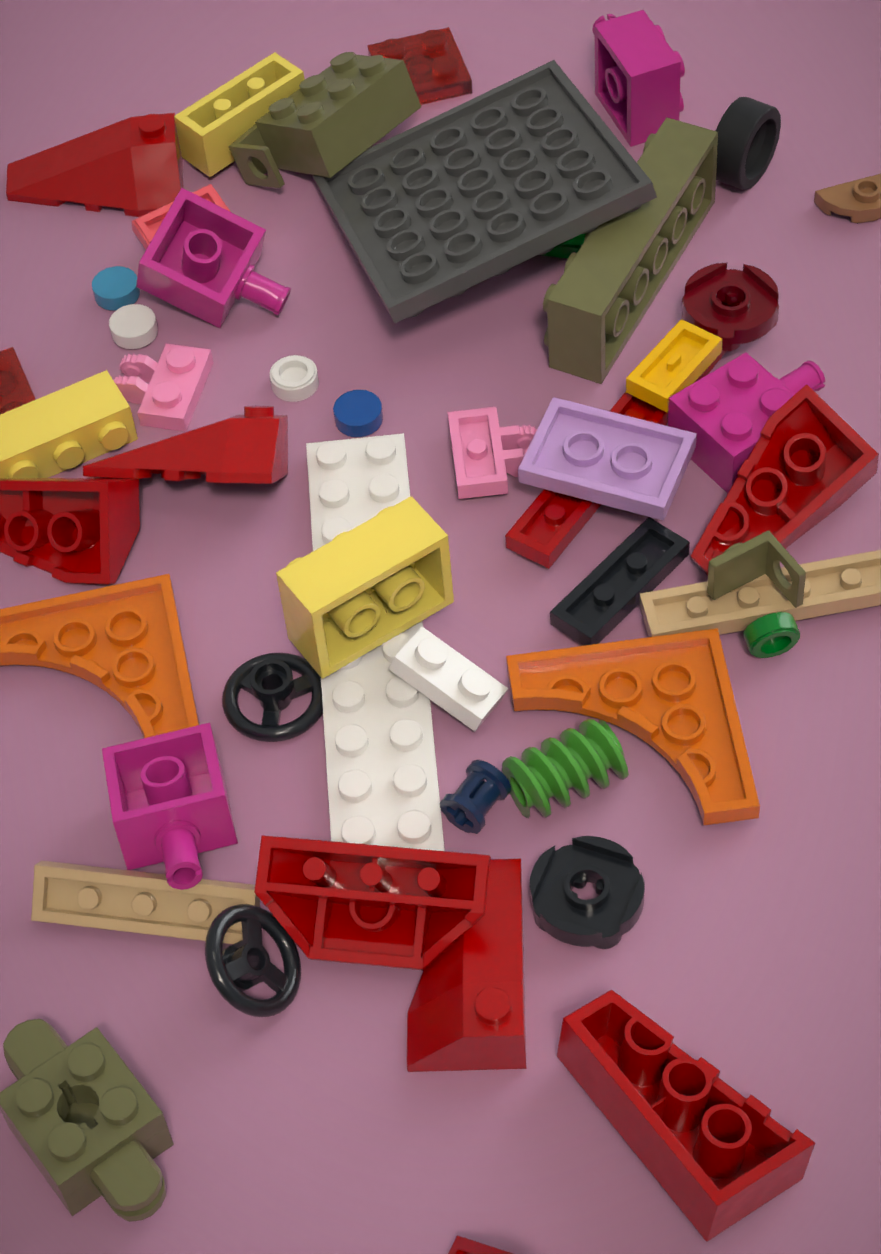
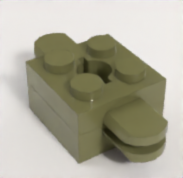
(85, 1120)

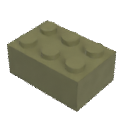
(338, 113)

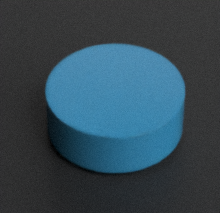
(115, 287)

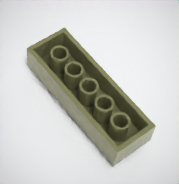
(632, 255)

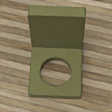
(255, 160)
(752, 559)

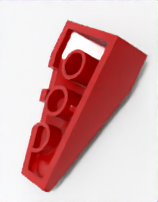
(118, 166)
(227, 451)
(792, 479)
(473, 995)

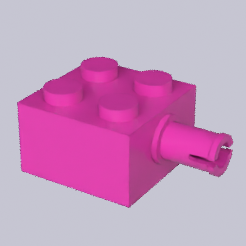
(636, 74)
(207, 261)
(731, 410)
(169, 801)

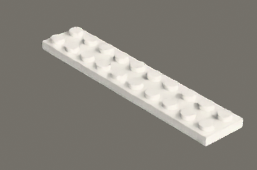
(374, 722)

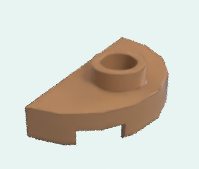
(854, 199)

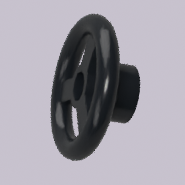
(272, 683)
(249, 963)

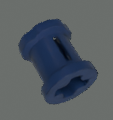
(475, 796)

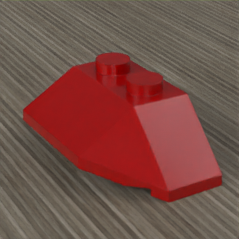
(371, 899)

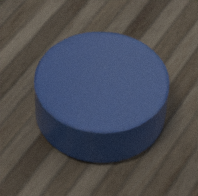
(358, 413)

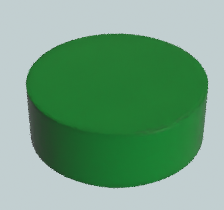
(772, 635)

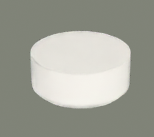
(133, 326)
(294, 378)

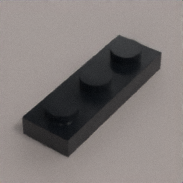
(617, 581)

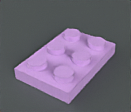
(607, 458)

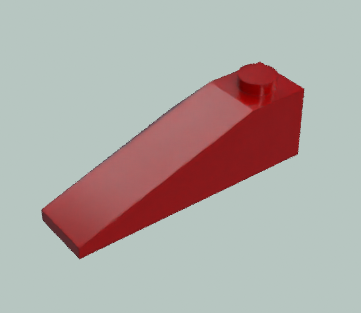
(70, 525)

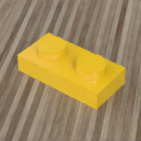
(673, 364)

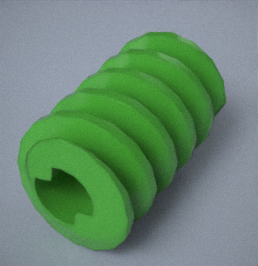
(564, 765)

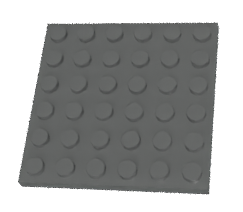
(482, 190)

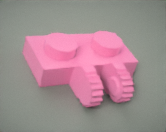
(172, 386)
(485, 451)

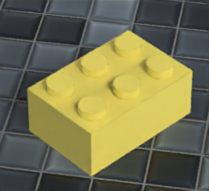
(366, 586)

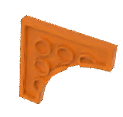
(117, 639)
(665, 692)

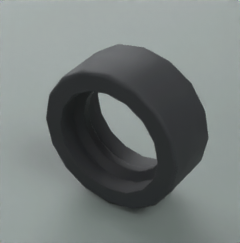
(746, 142)

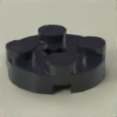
(593, 921)

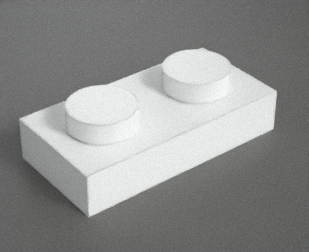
(448, 678)

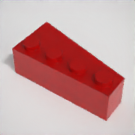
(683, 1122)

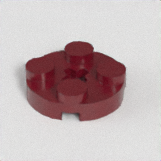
(736, 324)

